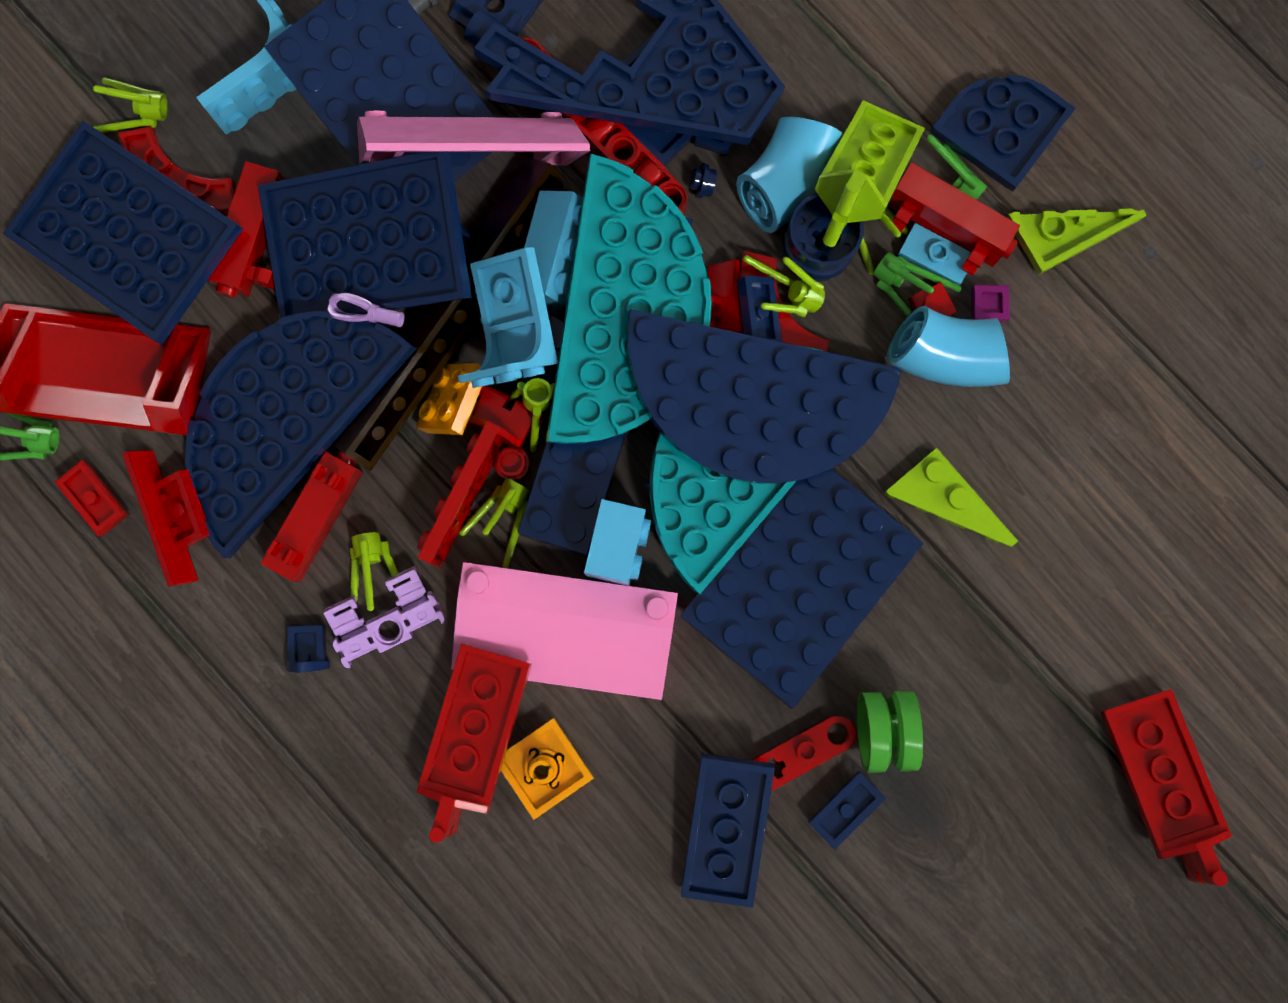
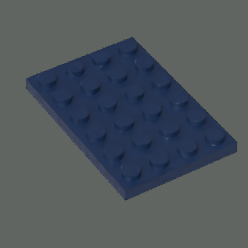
(372, 58)
(123, 232)
(367, 232)
(802, 584)

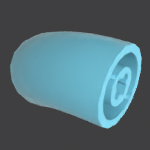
(786, 171)
(951, 349)

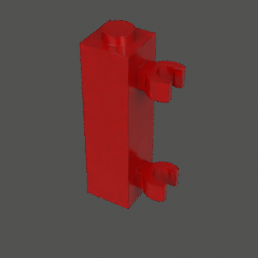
(953, 217)
(241, 263)
(312, 516)

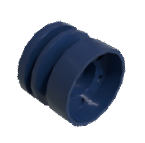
(806, 227)

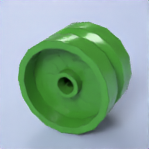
(889, 731)

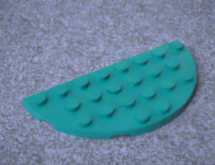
(627, 255)
(703, 514)

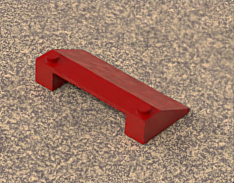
(99, 370)

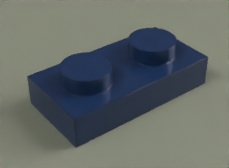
(755, 320)
(846, 810)

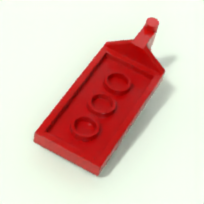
(498, 428)
(472, 735)
(1169, 783)

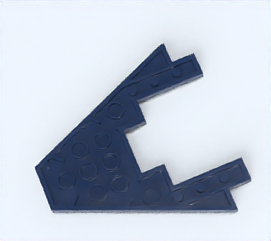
(689, 79)

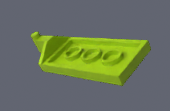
(866, 167)

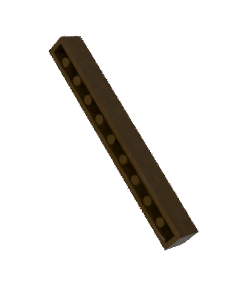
(444, 325)

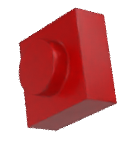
(937, 301)

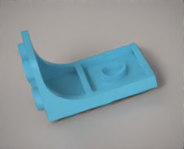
(251, 86)
(512, 319)

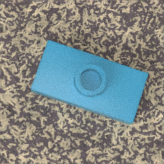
(934, 254)

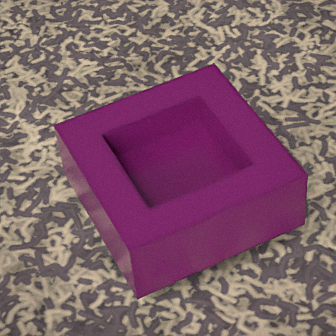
(990, 302)

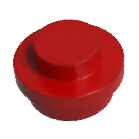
(512, 463)

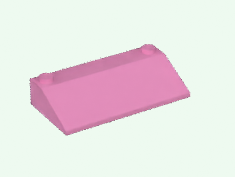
(549, 137)
(568, 628)

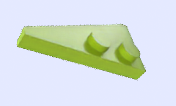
(1057, 236)
(940, 490)

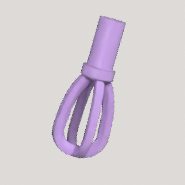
(374, 314)

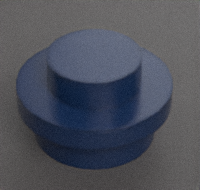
(703, 181)

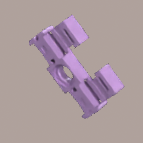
(415, 614)

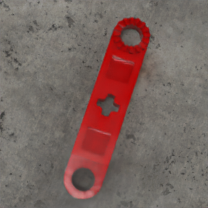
(807, 749)

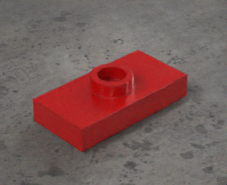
(91, 498)

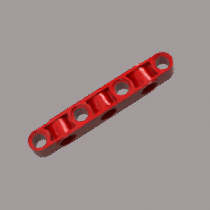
(610, 137)

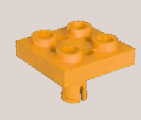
(449, 401)
(570, 773)

